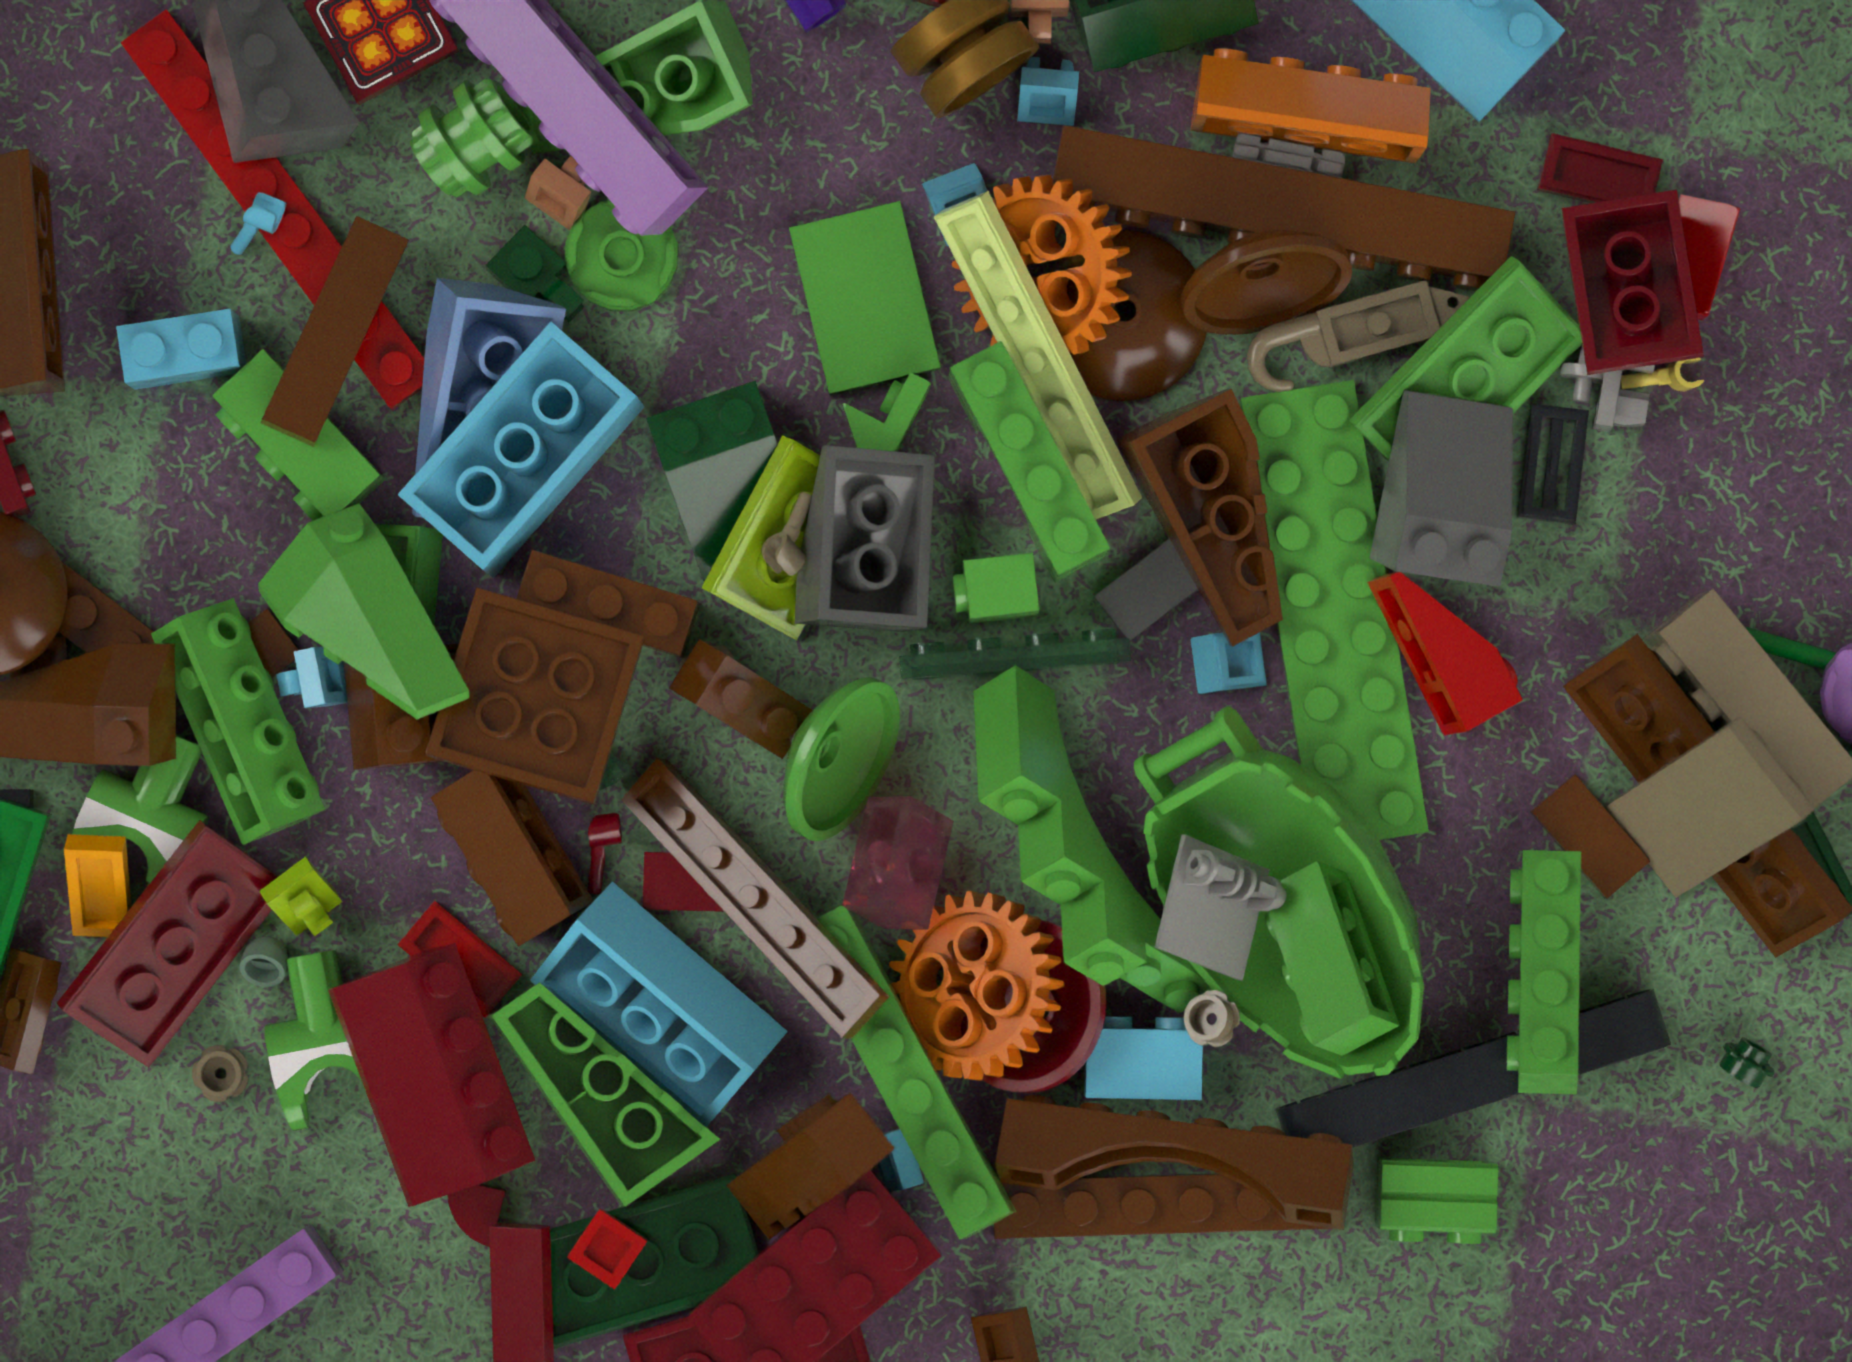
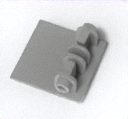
(1215, 907)

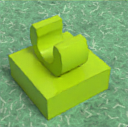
(302, 898)

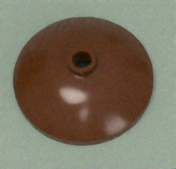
(1265, 281)
(1159, 342)
(30, 593)

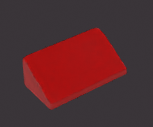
(1708, 235)

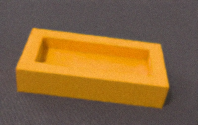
(97, 883)

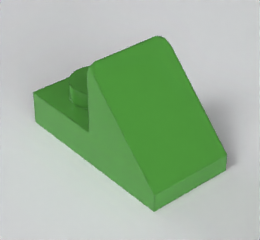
(900, 405)

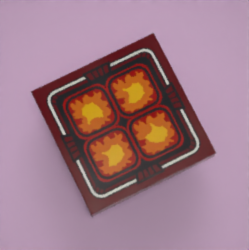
(380, 41)

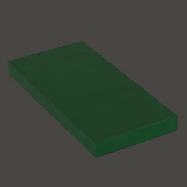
(692, 1248)

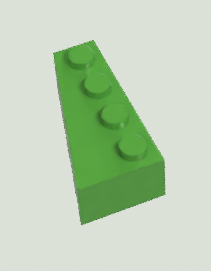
(601, 1096)

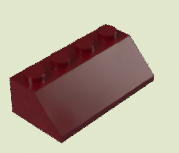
(431, 1074)

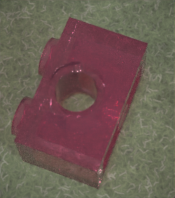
(898, 863)

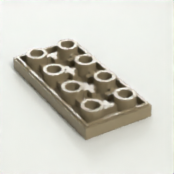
(1710, 807)

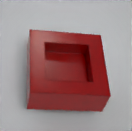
(607, 1248)

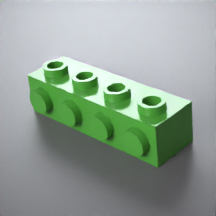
(239, 722)
(1549, 972)

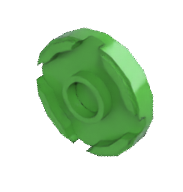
(629, 275)

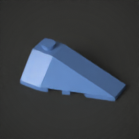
(470, 345)

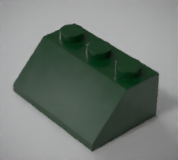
(1135, 29)

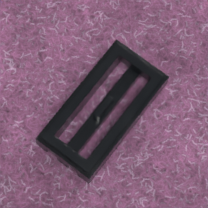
(1547, 511)

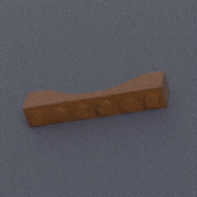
(1058, 1144)

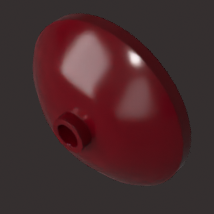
(1074, 1026)

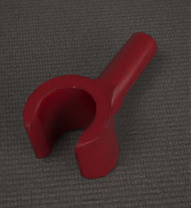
(602, 831)

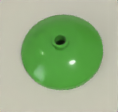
(840, 757)

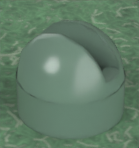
(264, 961)

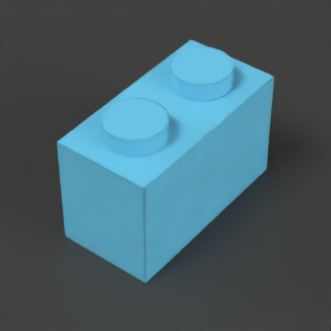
(181, 349)
(1144, 1061)

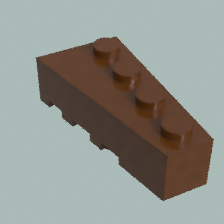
(817, 1159)

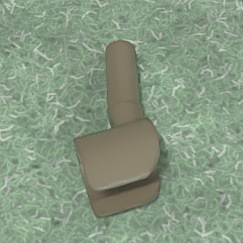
(779, 549)

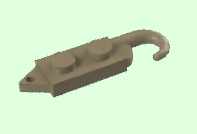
(1356, 329)

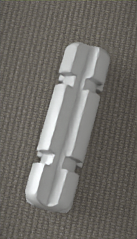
(1289, 155)

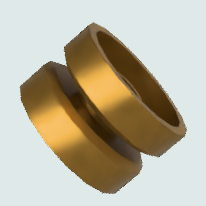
(964, 52)

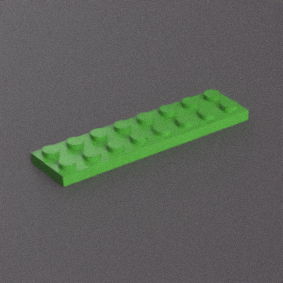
(1333, 635)

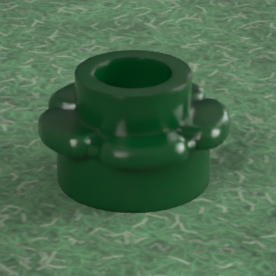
(1747, 1062)

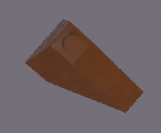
(1208, 496)
(94, 708)

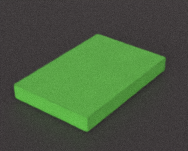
(864, 298)

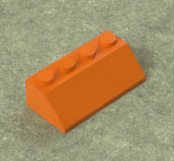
(1312, 107)

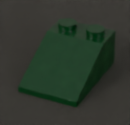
(713, 462)

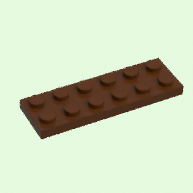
(1653, 723)

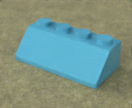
(1468, 45)
(521, 449)
(659, 1003)

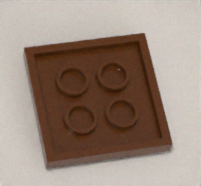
(539, 696)

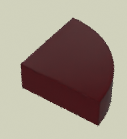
(477, 1210)

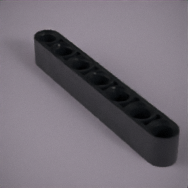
(1468, 1077)

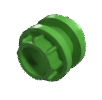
(471, 138)

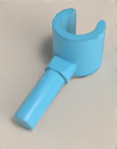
(263, 214)

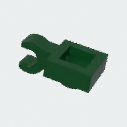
(533, 269)

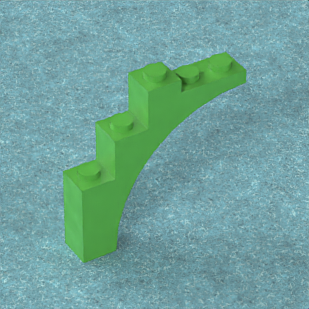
(1062, 855)

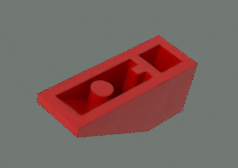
(1452, 663)

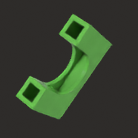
(1030, 460)

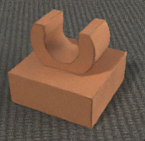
(1039, 16)
(558, 192)

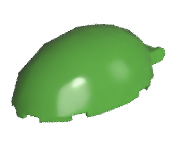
(1284, 820)

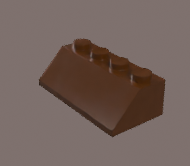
(28, 280)

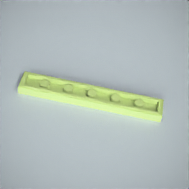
(1038, 351)

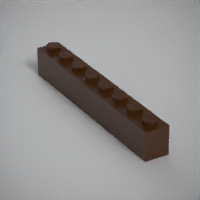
(1247, 197)

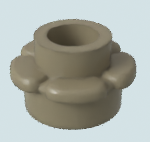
(1198, 1013)
(205, 1073)

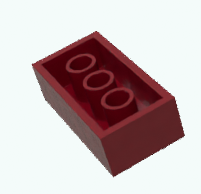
(817, 1278)

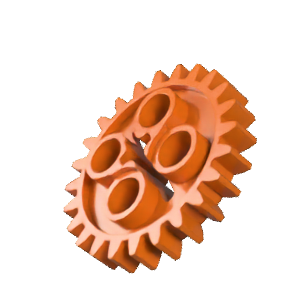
(1031, 215)
(977, 984)

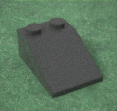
(1447, 490)
(867, 541)

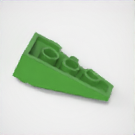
(679, 71)
(356, 602)

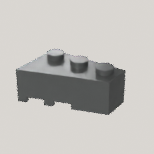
(270, 81)

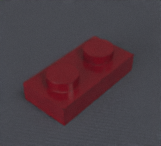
(14, 480)

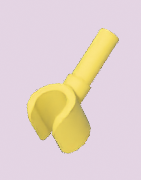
(1661, 376)

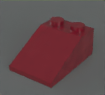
(1632, 282)

